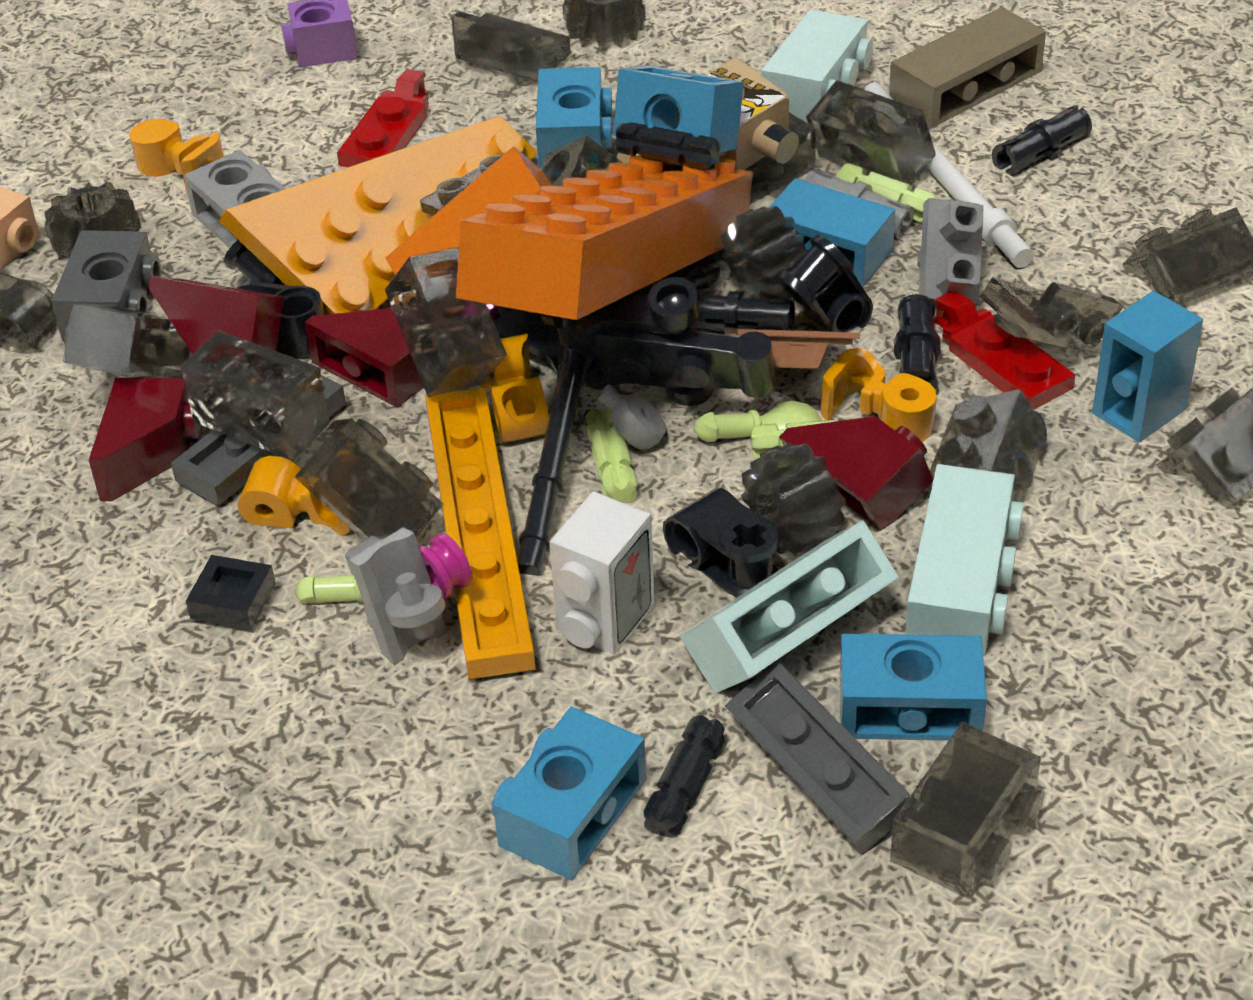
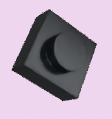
(230, 592)

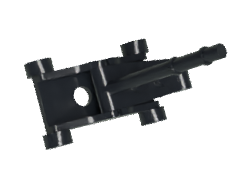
(628, 342)

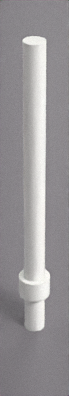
(997, 225)

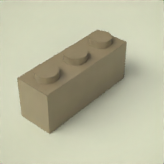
(968, 65)

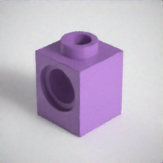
(319, 32)

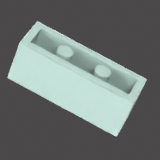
(816, 55)
(964, 555)
(788, 607)

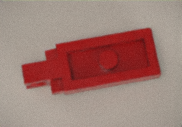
(388, 122)
(998, 355)

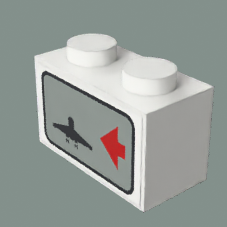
(602, 573)

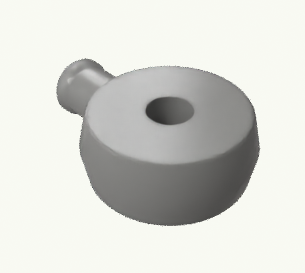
(634, 418)

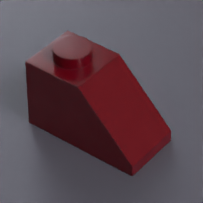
(204, 308)
(366, 352)
(140, 433)
(875, 465)

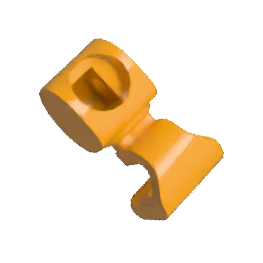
(161, 149)
(516, 399)
(900, 402)
(276, 497)

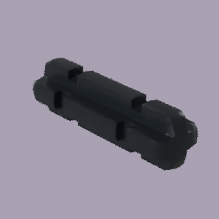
(667, 145)
(684, 776)

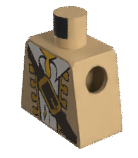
(762, 119)

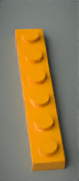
(477, 519)

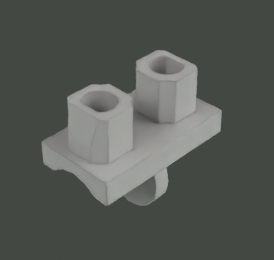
(951, 249)
(397, 592)

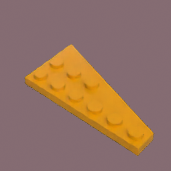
(346, 223)

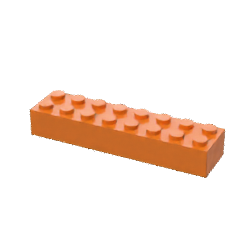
(598, 235)

